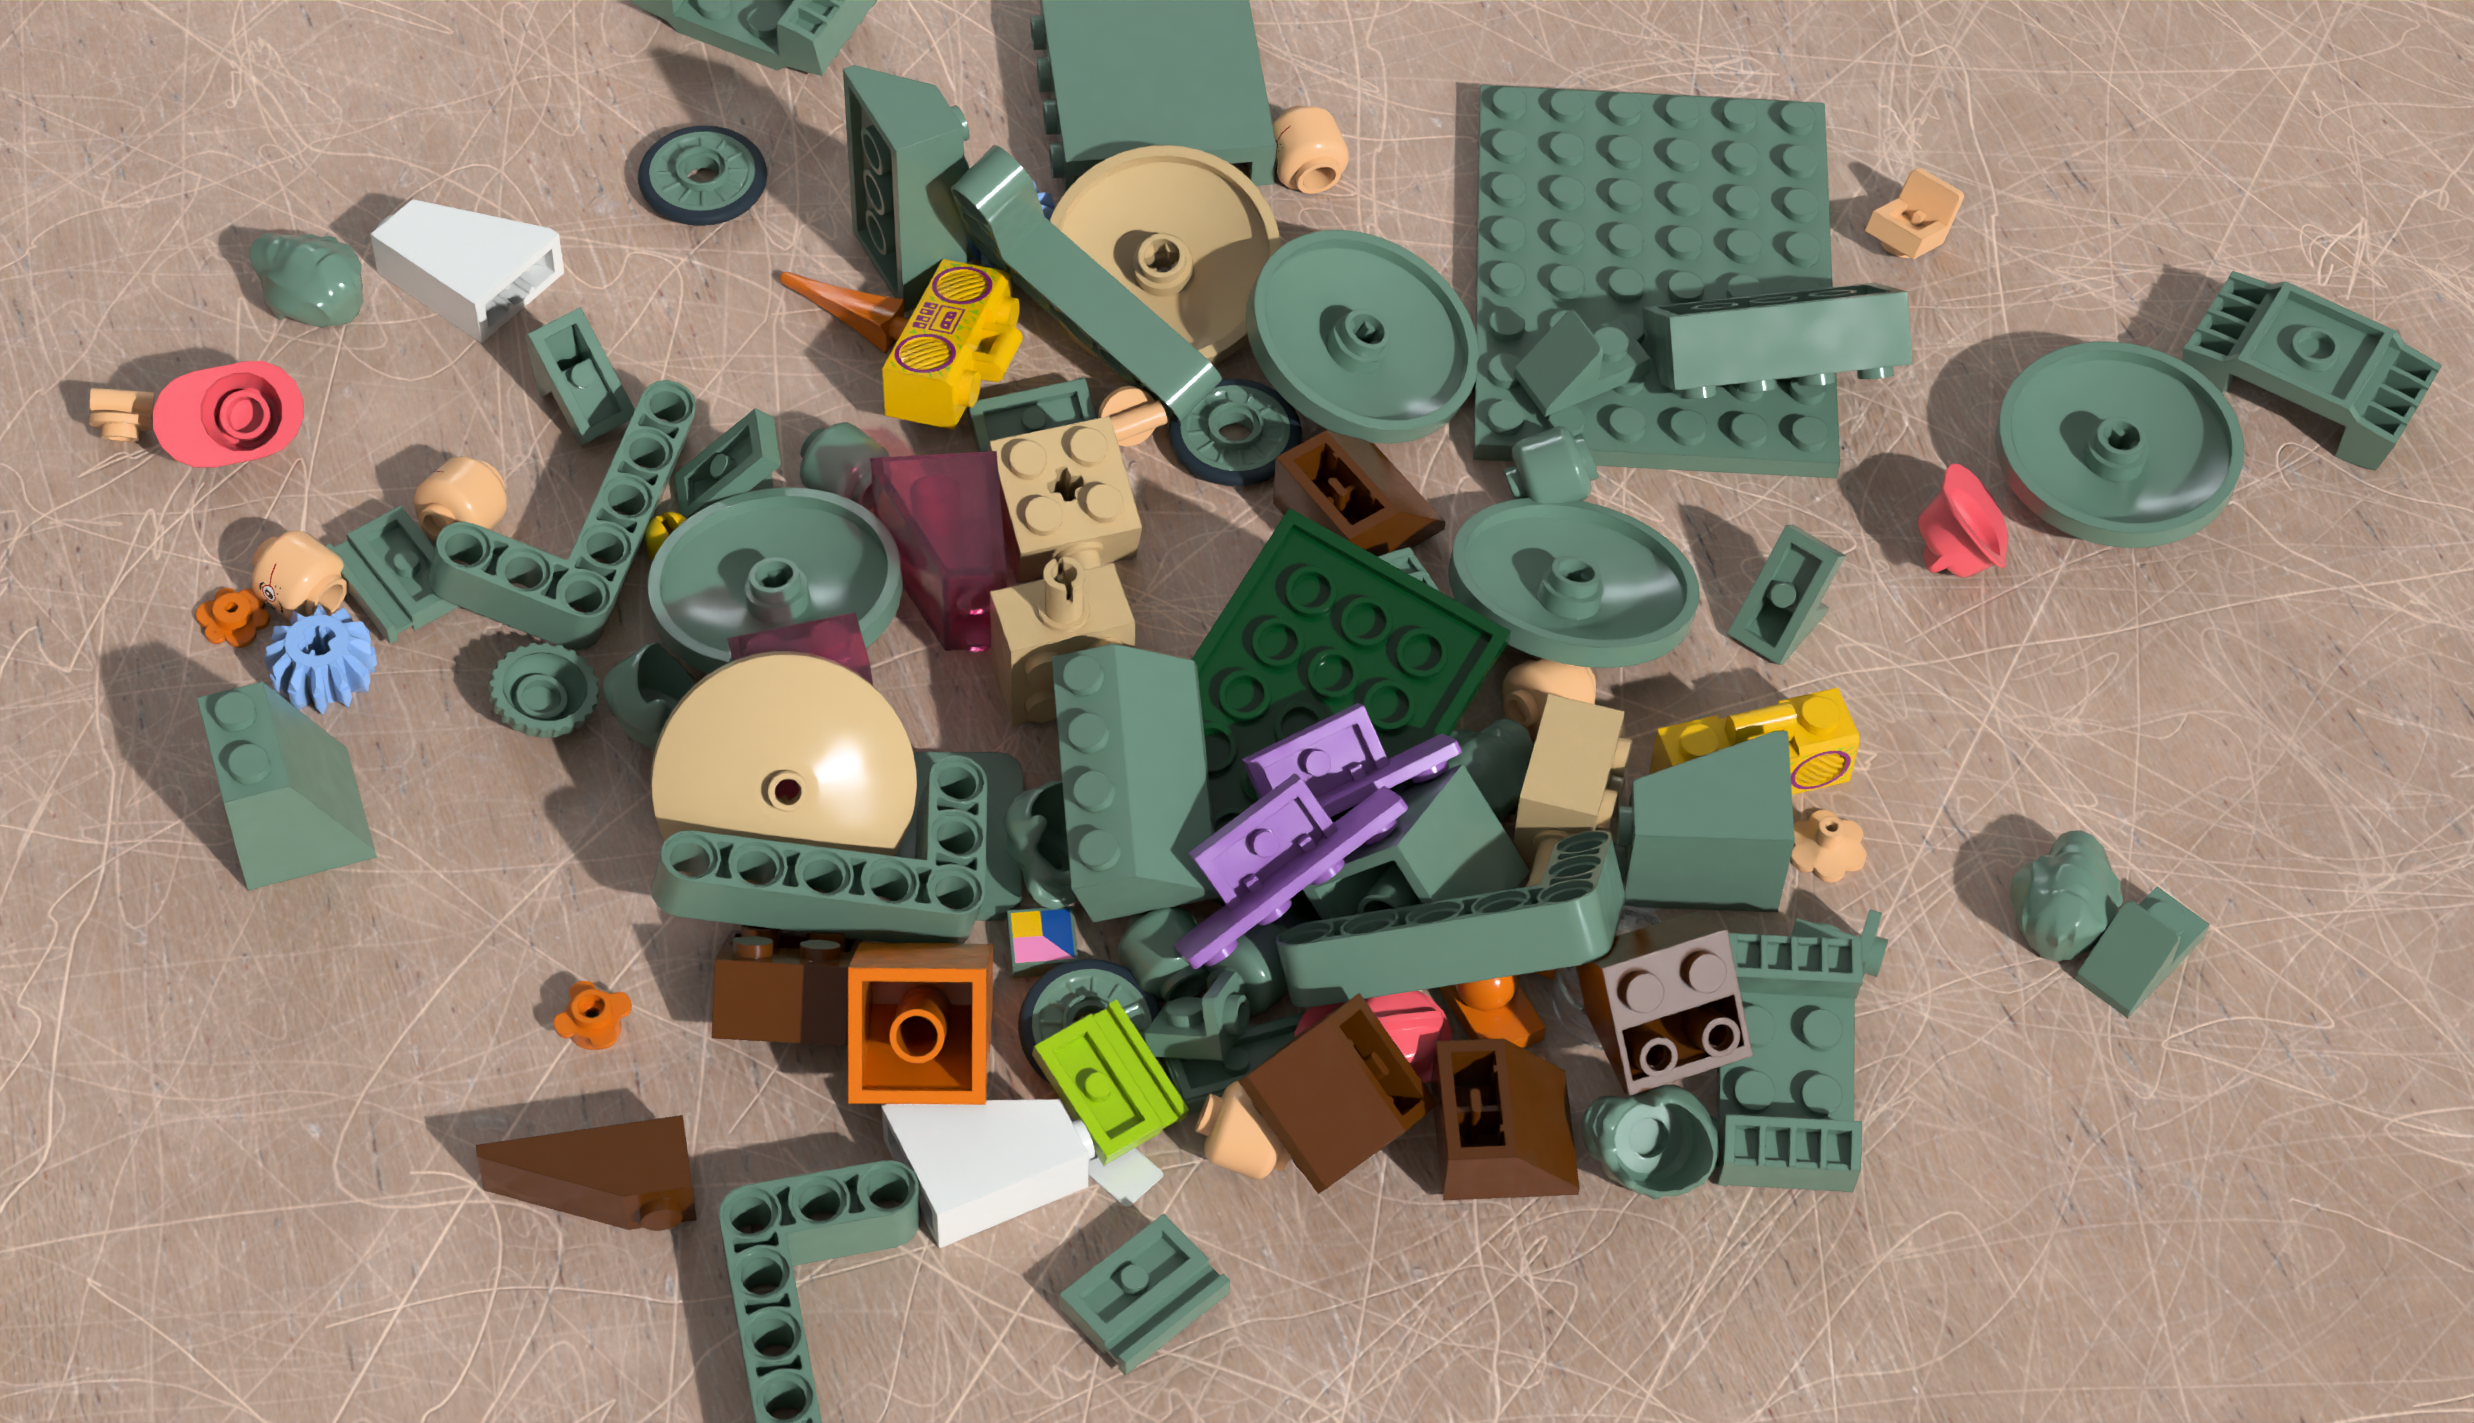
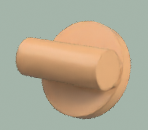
(121, 413)
(1132, 414)

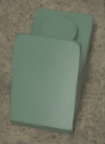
(1580, 363)
(579, 375)
(731, 465)
(1787, 595)
(2141, 950)

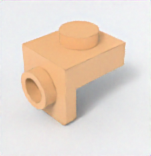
(1918, 217)

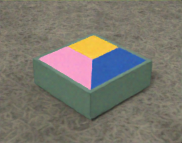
(1041, 940)

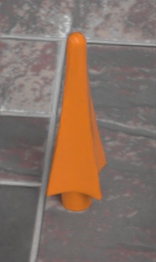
(871, 315)

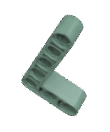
(1012, 233)
(606, 535)
(847, 877)
(1465, 938)
(796, 1240)

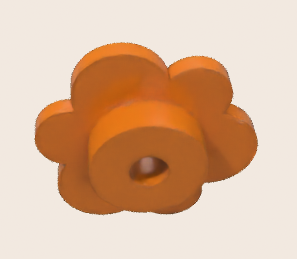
(233, 617)

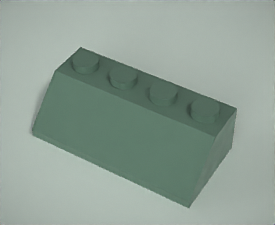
(901, 173)
(1780, 337)
(1132, 779)

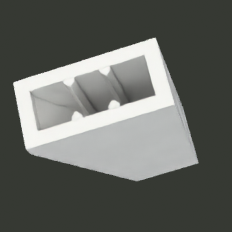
(466, 263)
(987, 1160)

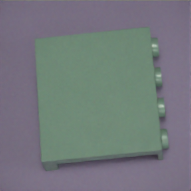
(1152, 77)

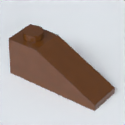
(608, 1174)

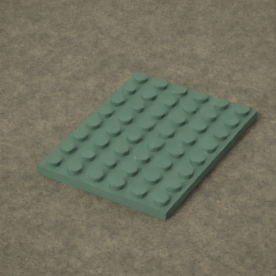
(1646, 206)

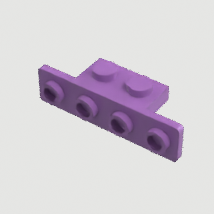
(1345, 761)
(1275, 854)

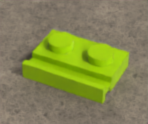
(1110, 1081)

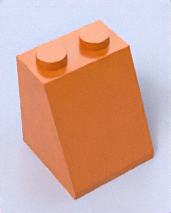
(919, 1023)

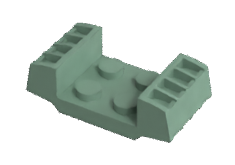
(768, 32)
(2316, 359)
(1792, 1102)

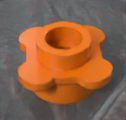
(593, 1032)

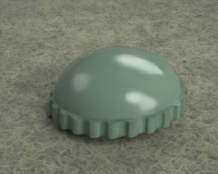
(543, 690)

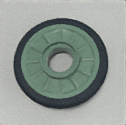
(682, 200)
(1238, 462)
(1080, 989)

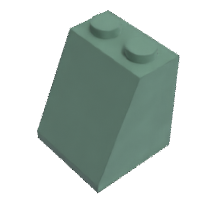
(283, 787)
(1710, 831)
(1438, 852)

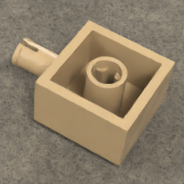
(1087, 469)
(1049, 620)
(1570, 779)

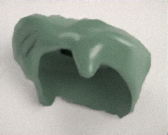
(308, 278)
(646, 691)
(1496, 762)
(1040, 844)
(2066, 897)
(1653, 1140)

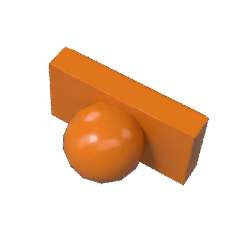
(1495, 1010)

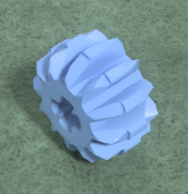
(320, 659)

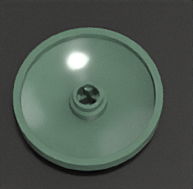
(1362, 336)
(2119, 444)
(771, 565)
(1575, 582)

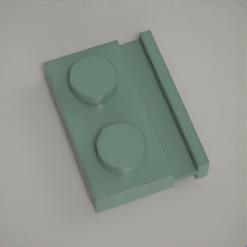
(389, 573)
(1144, 1294)

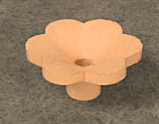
(1828, 846)

